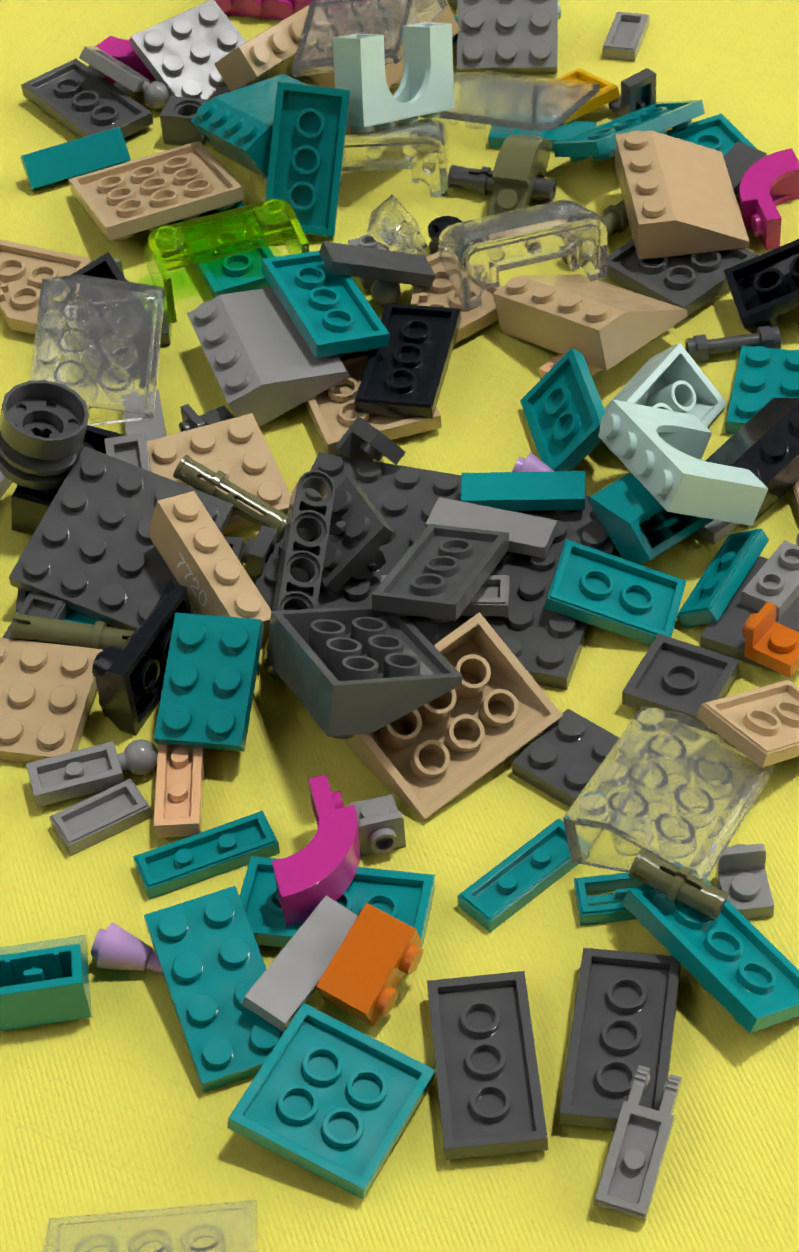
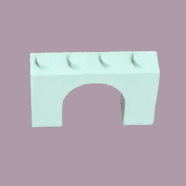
(425, 82)
(666, 456)

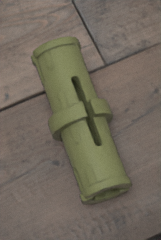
(678, 884)

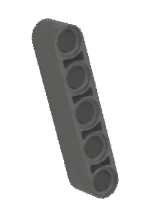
(300, 553)

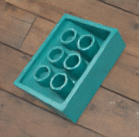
(242, 123)

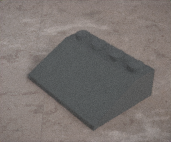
(356, 666)

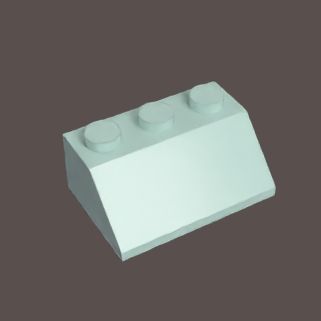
(673, 384)

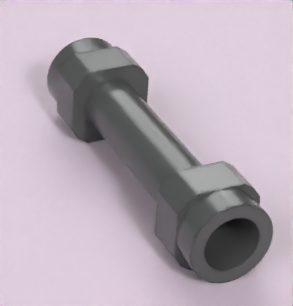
(700, 348)

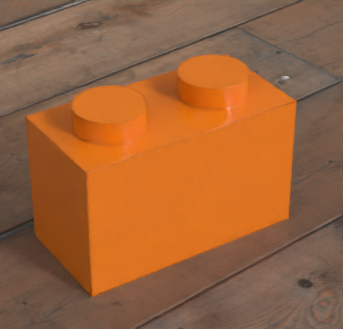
(371, 965)

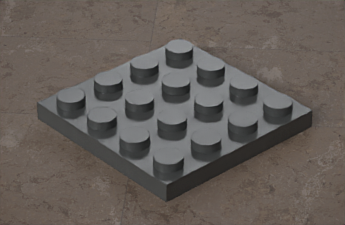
(96, 541)

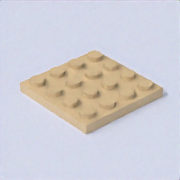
(156, 191)

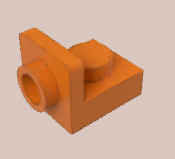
(771, 642)

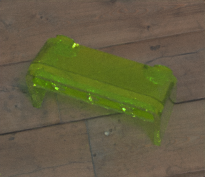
(219, 237)

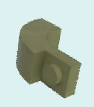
(515, 171)

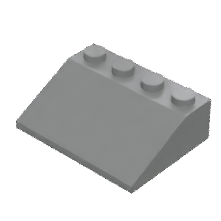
(261, 354)

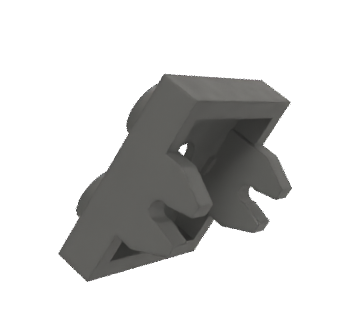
(362, 541)

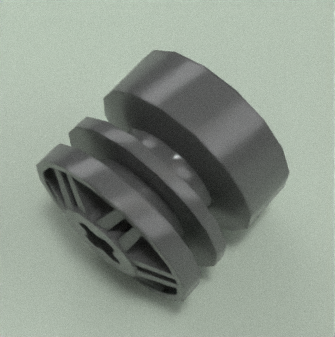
(41, 433)

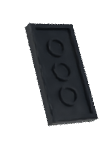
(412, 368)

